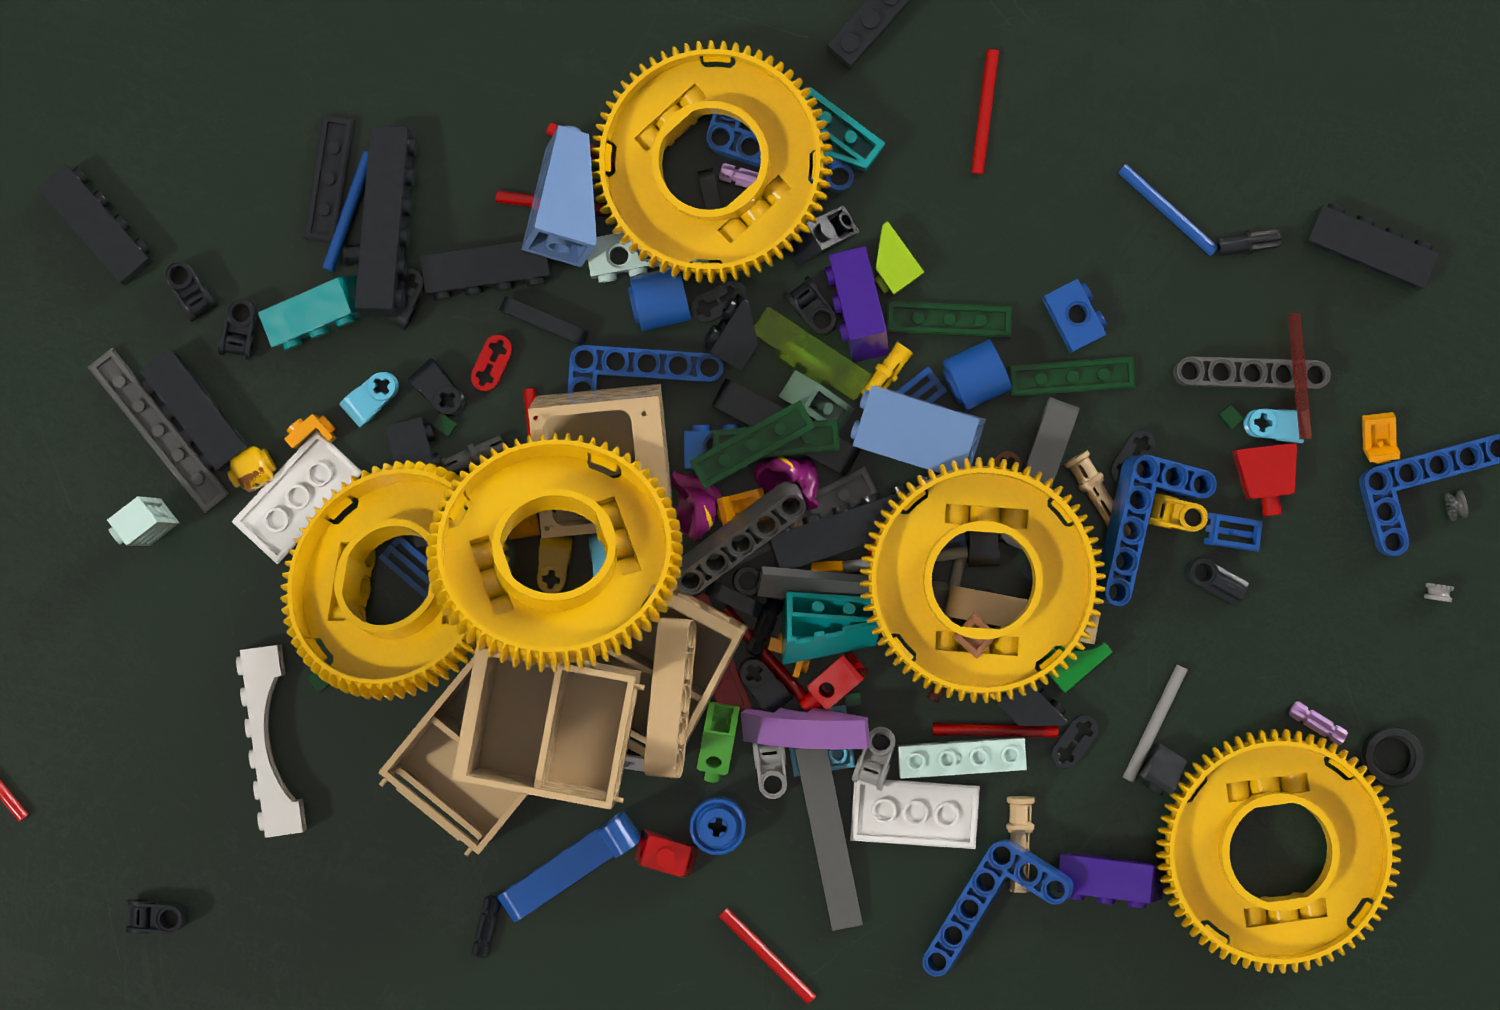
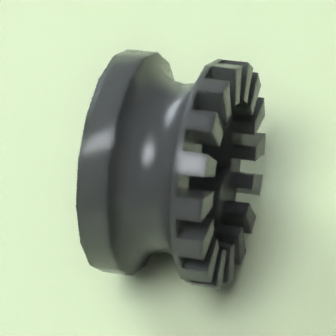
(1457, 505)

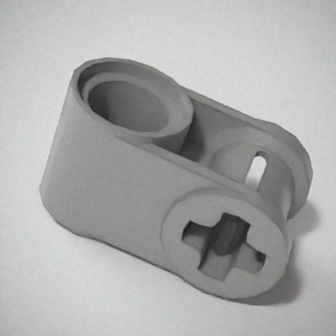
(873, 763)
(770, 765)

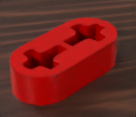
(485, 359)

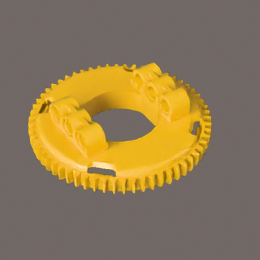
(659, 110)
(990, 502)
(332, 586)
(566, 627)
(1295, 925)

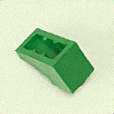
(1085, 662)

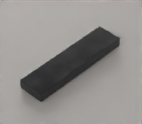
(329, 178)

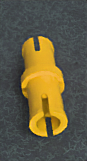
(890, 367)

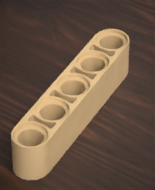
(994, 608)
(670, 697)

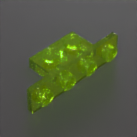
(811, 353)

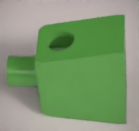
(716, 745)

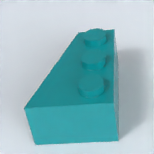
(849, 139)
(311, 313)
(824, 625)

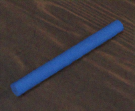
(1168, 209)
(347, 215)

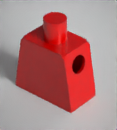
(1267, 474)
(842, 673)
(666, 853)

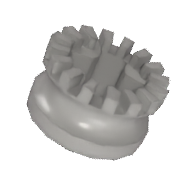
(1438, 592)

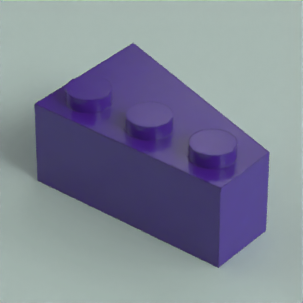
(858, 304)
(1112, 879)

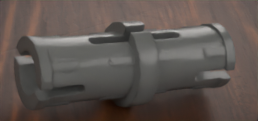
(461, 460)

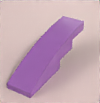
(805, 730)

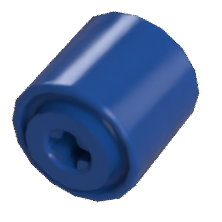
(658, 300)
(976, 375)
(707, 812)

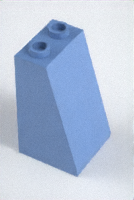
(563, 202)
(915, 430)

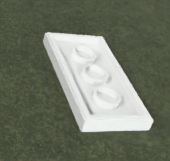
(286, 501)
(915, 813)

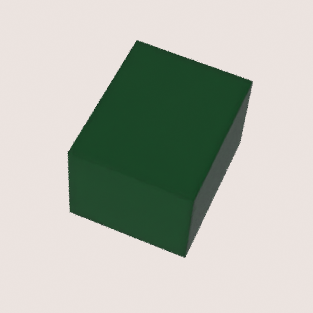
(1230, 416)
(444, 424)
(317, 682)
(853, 699)

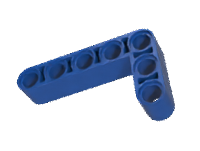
(739, 136)
(631, 367)
(1421, 474)
(1138, 516)
(569, 866)
(985, 897)

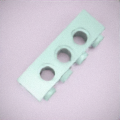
(606, 271)
(142, 522)
(961, 757)

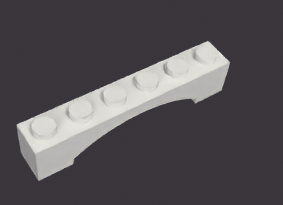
(280, 809)

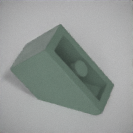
(817, 400)

